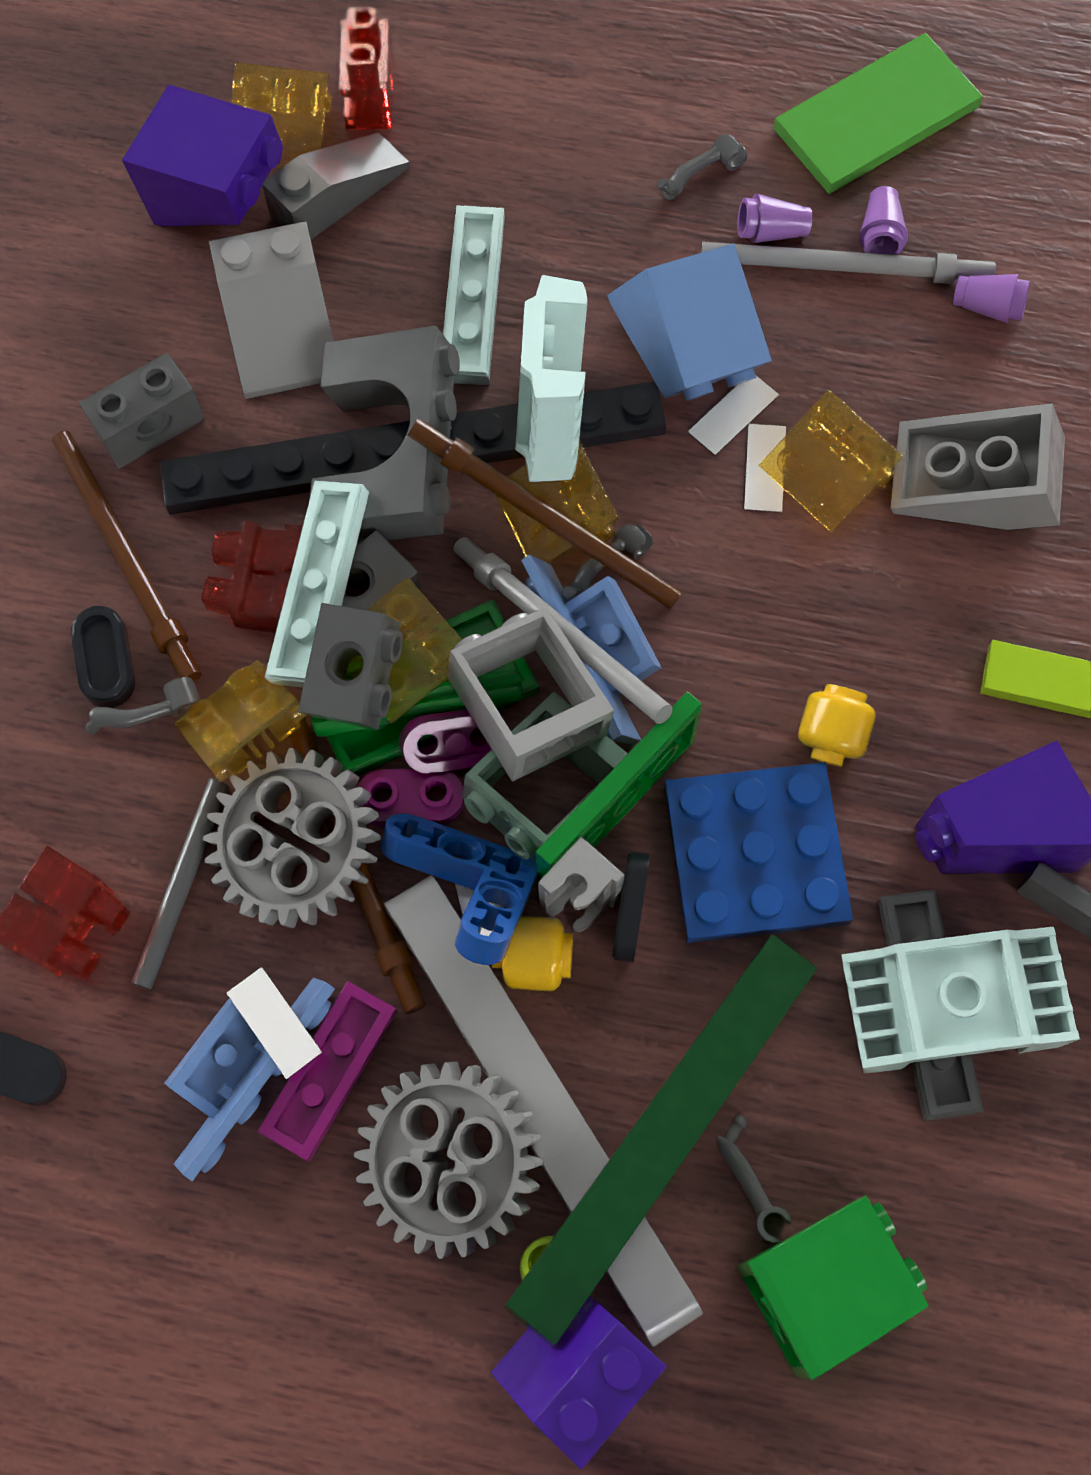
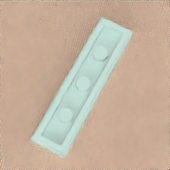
(474, 290)
(317, 575)

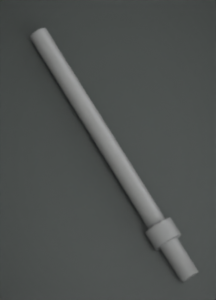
(941, 268)
(497, 575)

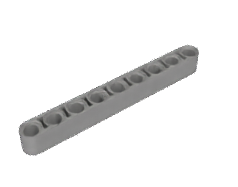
(567, 1146)

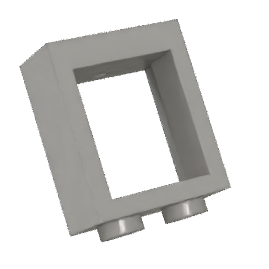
(553, 737)

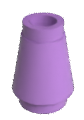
(772, 219)
(883, 223)
(993, 295)

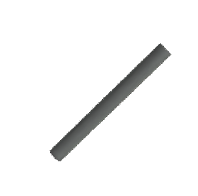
(178, 888)

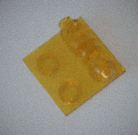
(292, 98)
(831, 461)
(579, 498)
(424, 649)
(235, 716)

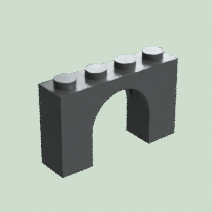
(407, 370)

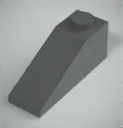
(331, 182)

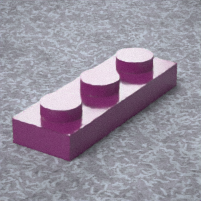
(323, 1085)

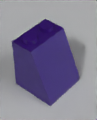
(201, 159)
(1011, 819)
(581, 1383)

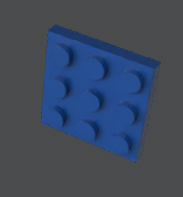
(757, 852)

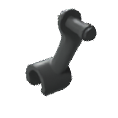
(724, 148)
(630, 537)
(179, 693)
(749, 1182)

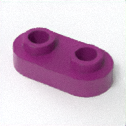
(450, 744)
(410, 795)

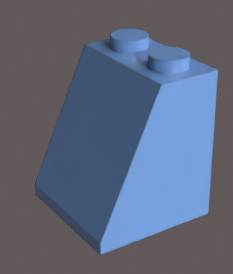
(693, 323)

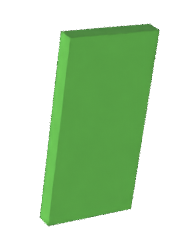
(877, 113)

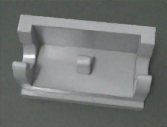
(583, 880)

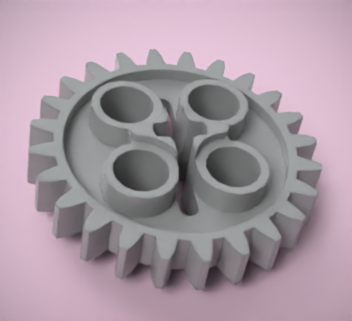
(266, 881)
(494, 1177)

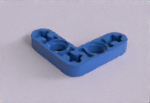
(489, 870)

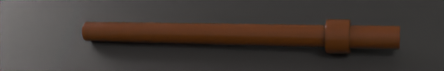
(458, 457)
(166, 631)
(393, 955)

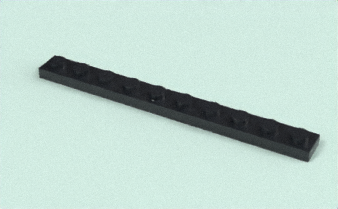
(290, 465)

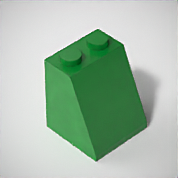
(834, 1287)

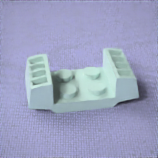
(552, 379)
(959, 997)

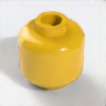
(836, 724)
(537, 955)

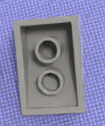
(273, 308)
(982, 468)

